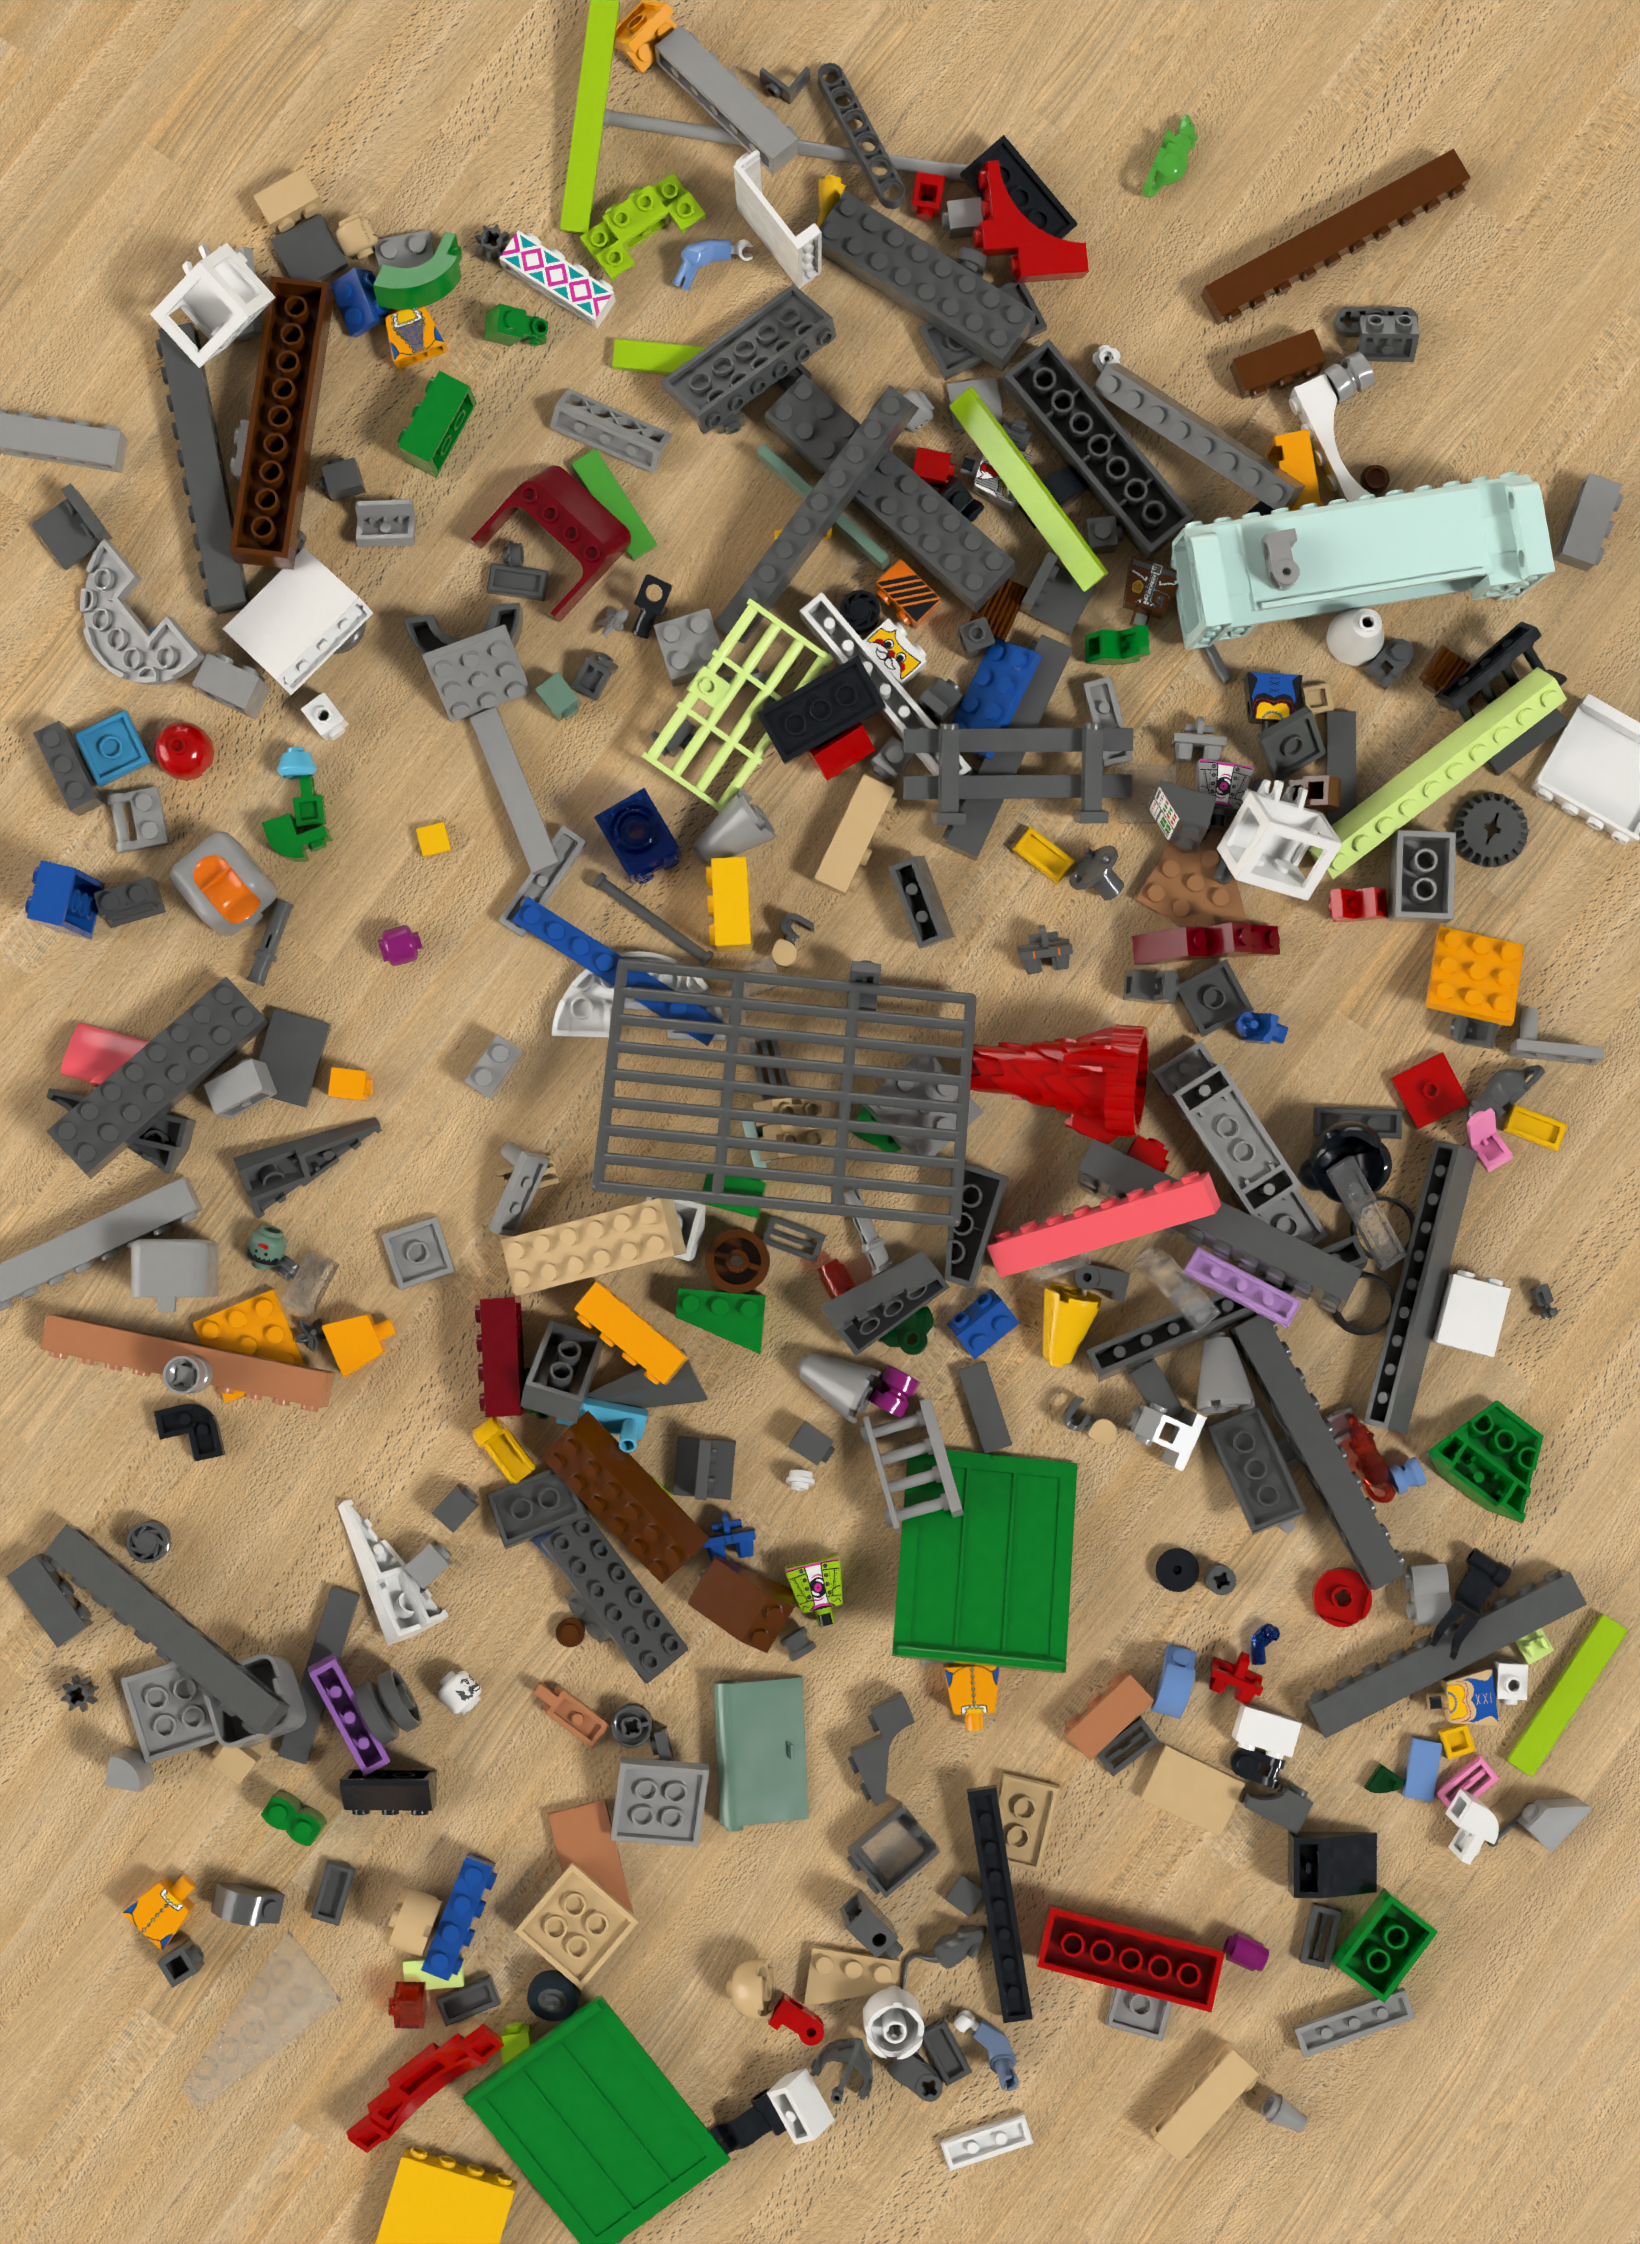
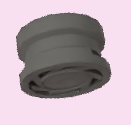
(148, 1541)
(632, 1725)

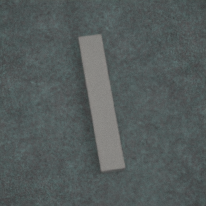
(514, 790)

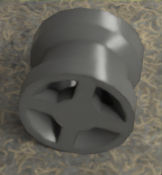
(1215, 1577)
(798, 1643)

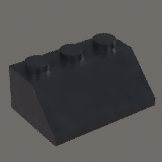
(389, 1791)

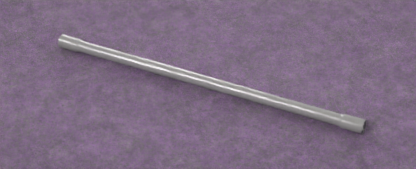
(805, 148)

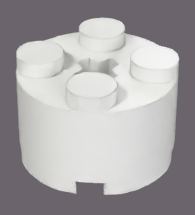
(893, 2023)

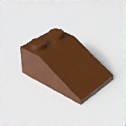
(743, 1603)

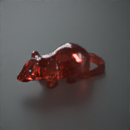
(1370, 1462)

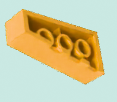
(1294, 456)
(630, 1333)

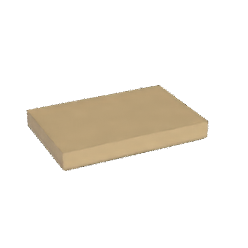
(1192, 1790)
(1027, 1818)

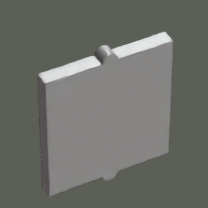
(985, 388)

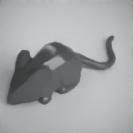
(951, 1948)

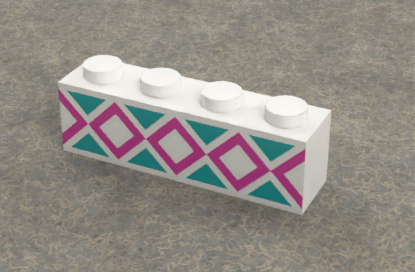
(558, 279)

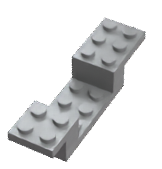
(1237, 1142)

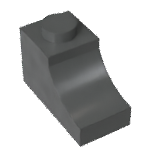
(940, 700)
(1284, 1807)

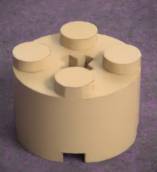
(412, 1921)

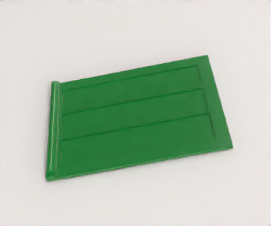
(997, 1577)
(596, 2126)

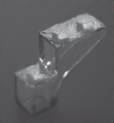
(1176, 1287)

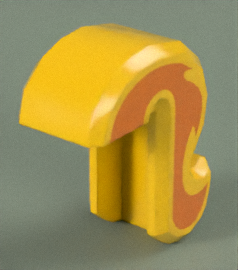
(504, 1449)

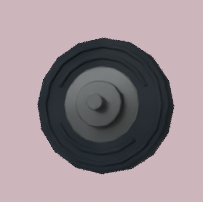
(553, 1996)

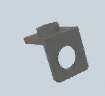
(779, 89)

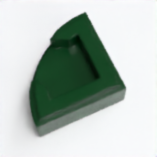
(1383, 1781)

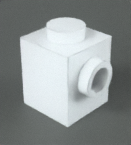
(325, 717)
(1510, 1681)

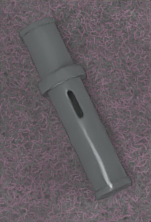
(266, 953)

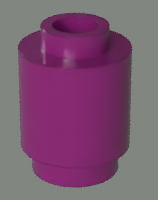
(1246, 1952)

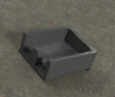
(892, 1851)

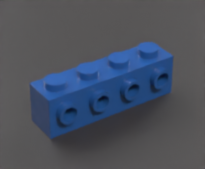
(456, 1922)

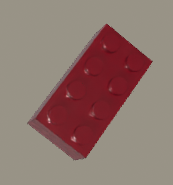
(501, 1355)

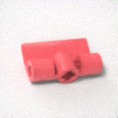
(98, 1053)

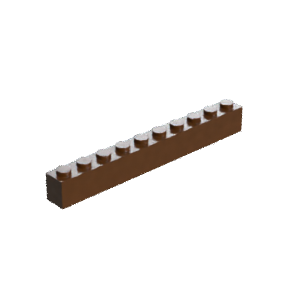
(1336, 237)

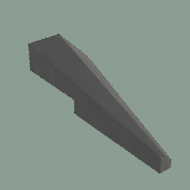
(281, 1168)
(640, 1392)

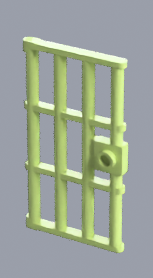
(719, 694)

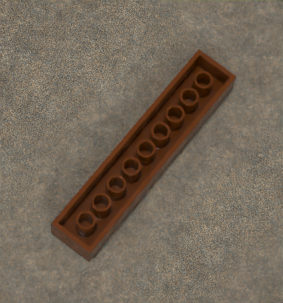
(282, 423)

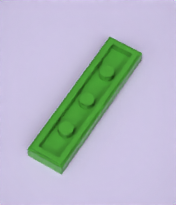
(607, 491)

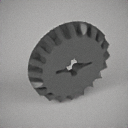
(1472, 836)

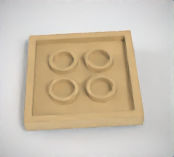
(577, 1925)

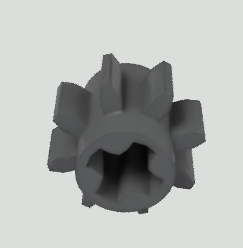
(488, 235)
(1018, 433)
(71, 1694)

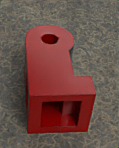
(798, 2019)

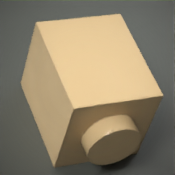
(235, 1762)

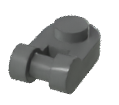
(972, 260)
(1395, 655)

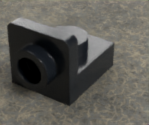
(960, 498)

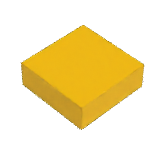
(433, 839)
(1456, 1740)

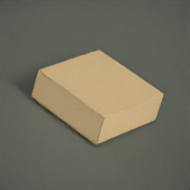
(1317, 698)

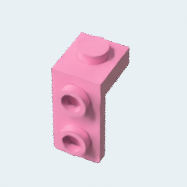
(1486, 1141)

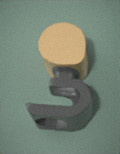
(784, 950)
(1098, 1429)

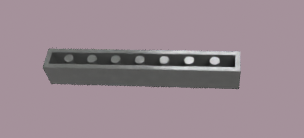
(1198, 437)
(981, 813)

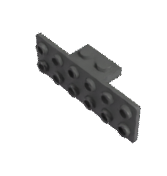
(613, 1599)

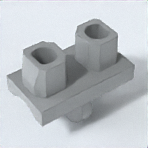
(1185, 742)

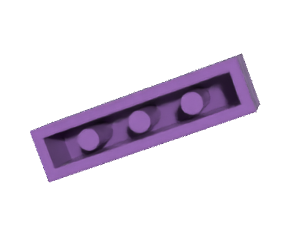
(342, 1705)

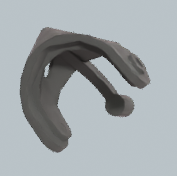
(854, 2056)

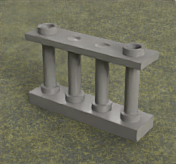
(939, 1473)

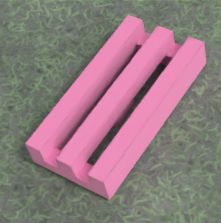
(1461, 1774)

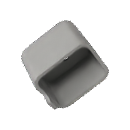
(174, 1270)
(280, 1677)

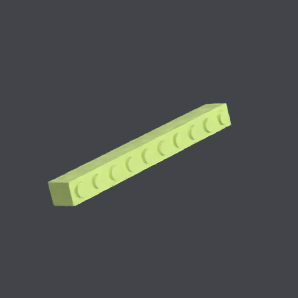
(1443, 767)

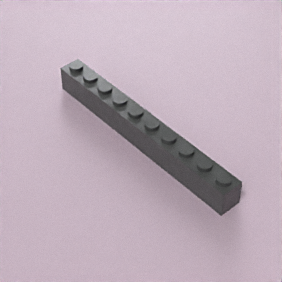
(204, 473)
(820, 509)
(1420, 1287)
(1174, 1331)
(1318, 1452)
(167, 1630)
(1424, 1664)

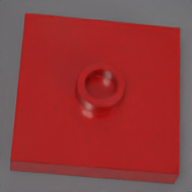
(1429, 1090)

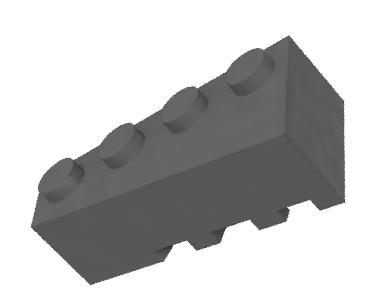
(980, 1209)

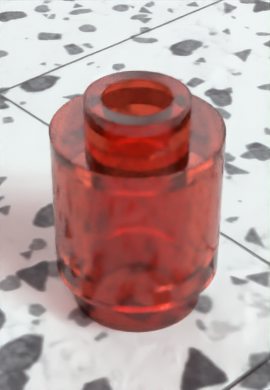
(835, 1278)

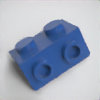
(358, 301)
(983, 1323)

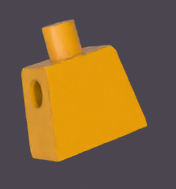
(357, 1341)

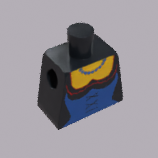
(1270, 697)

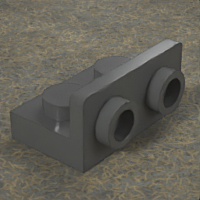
(1388, 337)

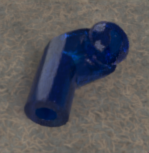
(1260, 1641)

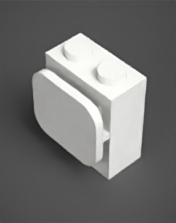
(1471, 1313)

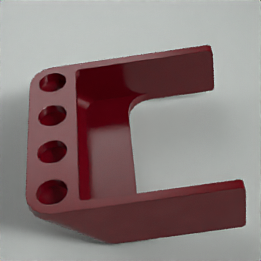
(572, 519)

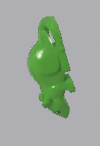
(1172, 158)

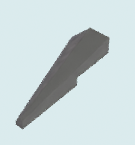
(161, 1144)

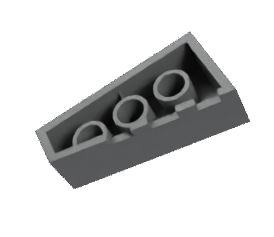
(884, 1301)

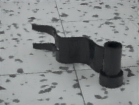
(1470, 1596)
(750, 2124)

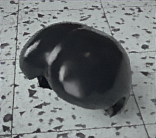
(1337, 1143)

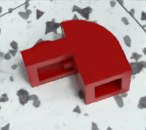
(1358, 904)

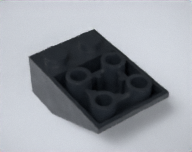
(1331, 1864)

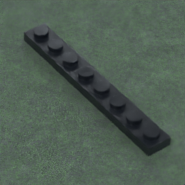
(999, 1904)

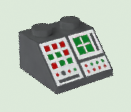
(1182, 814)

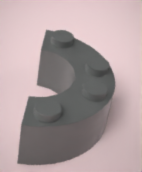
(429, 637)

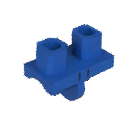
(1260, 1028)
(743, 1539)

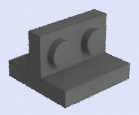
(704, 1468)

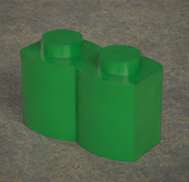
(300, 1822)

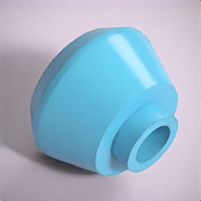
(296, 764)

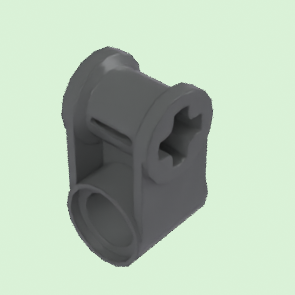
(912, 2074)

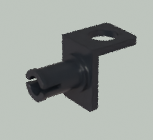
(650, 608)

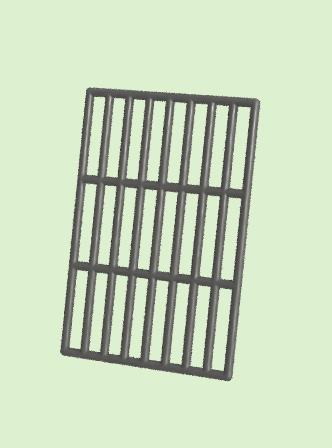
(844, 1096)

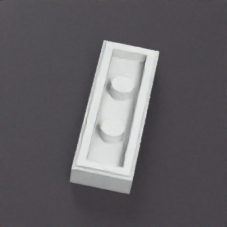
(986, 2141)

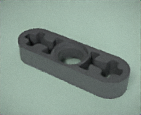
(1355, 312)

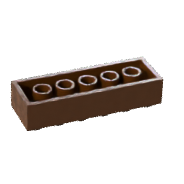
(625, 1497)

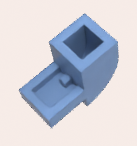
(1175, 1682)

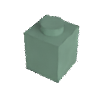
(559, 697)

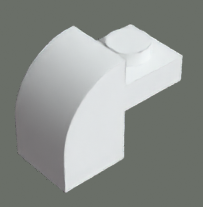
(1475, 1826)

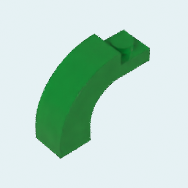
(422, 284)

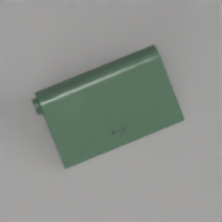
(760, 1751)

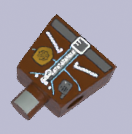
(1148, 589)

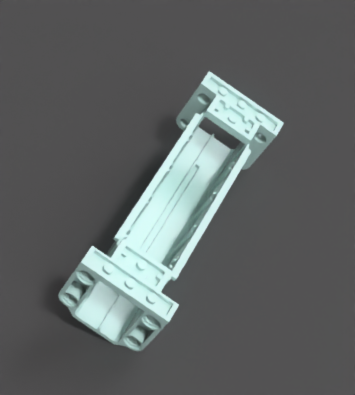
(1364, 555)

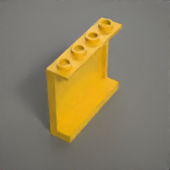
(445, 2202)

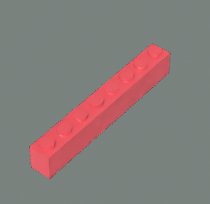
(1104, 1224)

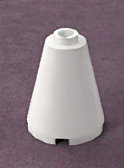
(1355, 636)

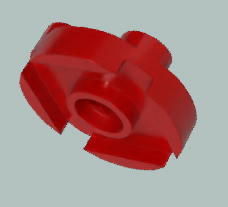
(1349, 1612)

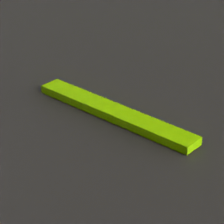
(589, 116)
(1028, 489)

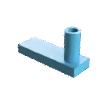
(616, 1419)

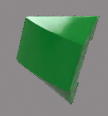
(1491, 1460)

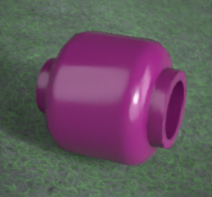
(399, 945)

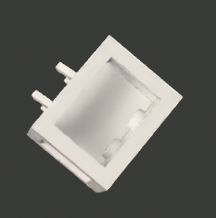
(218, 297)
(1272, 838)

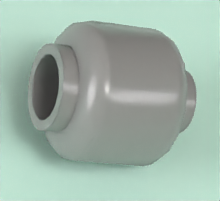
(924, 412)

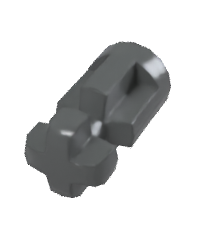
(1543, 1298)

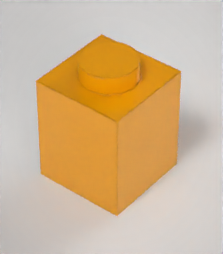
(350, 1084)

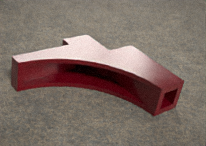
(1208, 942)

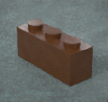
(1278, 364)

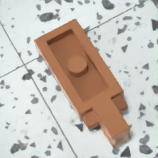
(572, 1713)

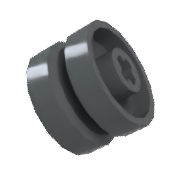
(387, 1706)

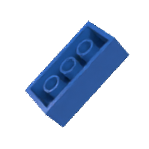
(64, 899)

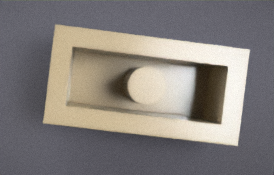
(289, 201)

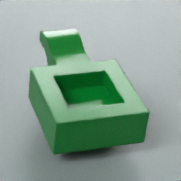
(309, 808)

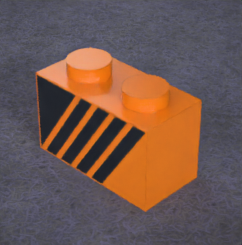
(907, 594)

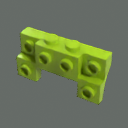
(638, 219)

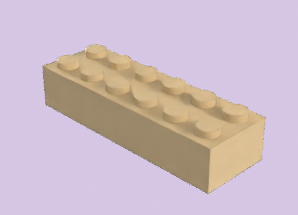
(593, 1246)

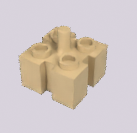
(787, 1132)

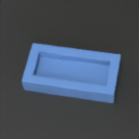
(1422, 1769)

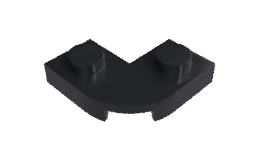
(195, 1421)

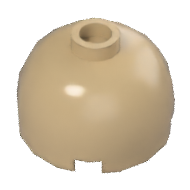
(753, 1988)

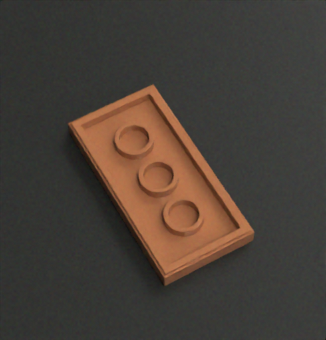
(585, 1838)

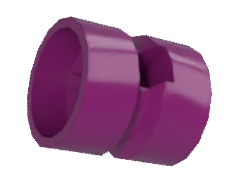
(894, 1391)

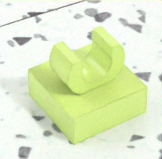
(1534, 1646)

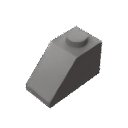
(1553, 1819)

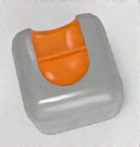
(223, 884)

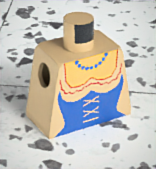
(1467, 1697)

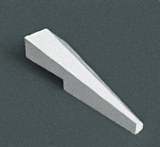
(396, 1597)

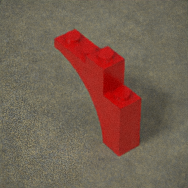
(1008, 232)

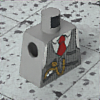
(988, 483)

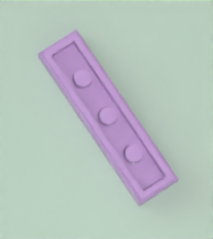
(1242, 1287)

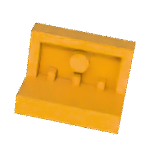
(642, 31)

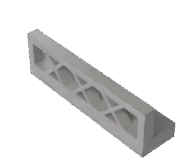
(607, 433)

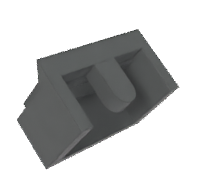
(130, 902)

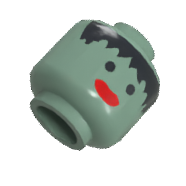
(266, 1247)

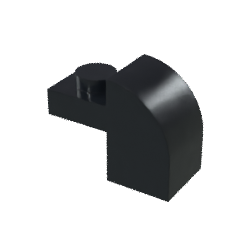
(1064, 487)

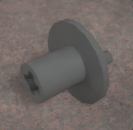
(1097, 872)

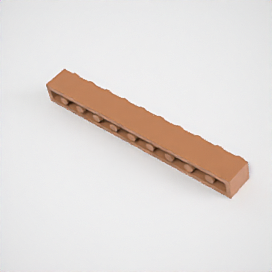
(151, 1352)

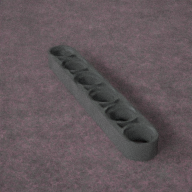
(858, 136)

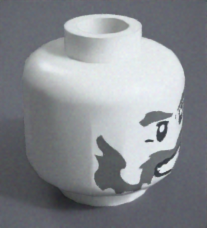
(459, 1692)

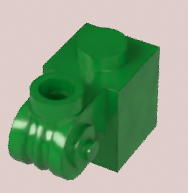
(510, 325)

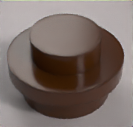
(1375, 479)
(570, 1632)

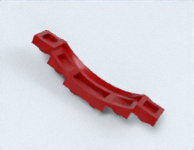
(420, 2081)

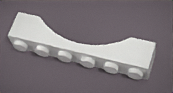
(1316, 406)

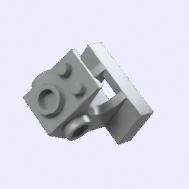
(1149, 1422)

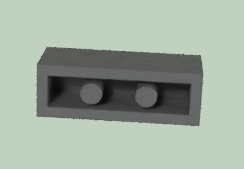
(68, 768)
(921, 901)
(50, 1599)

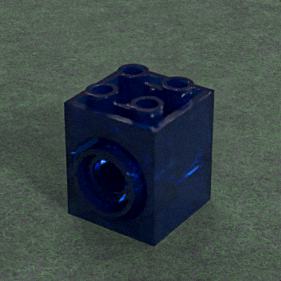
(648, 853)

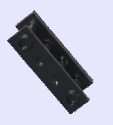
(1491, 663)

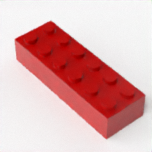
(1130, 1958)

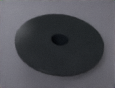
(1177, 1570)

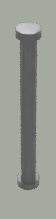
(652, 919)

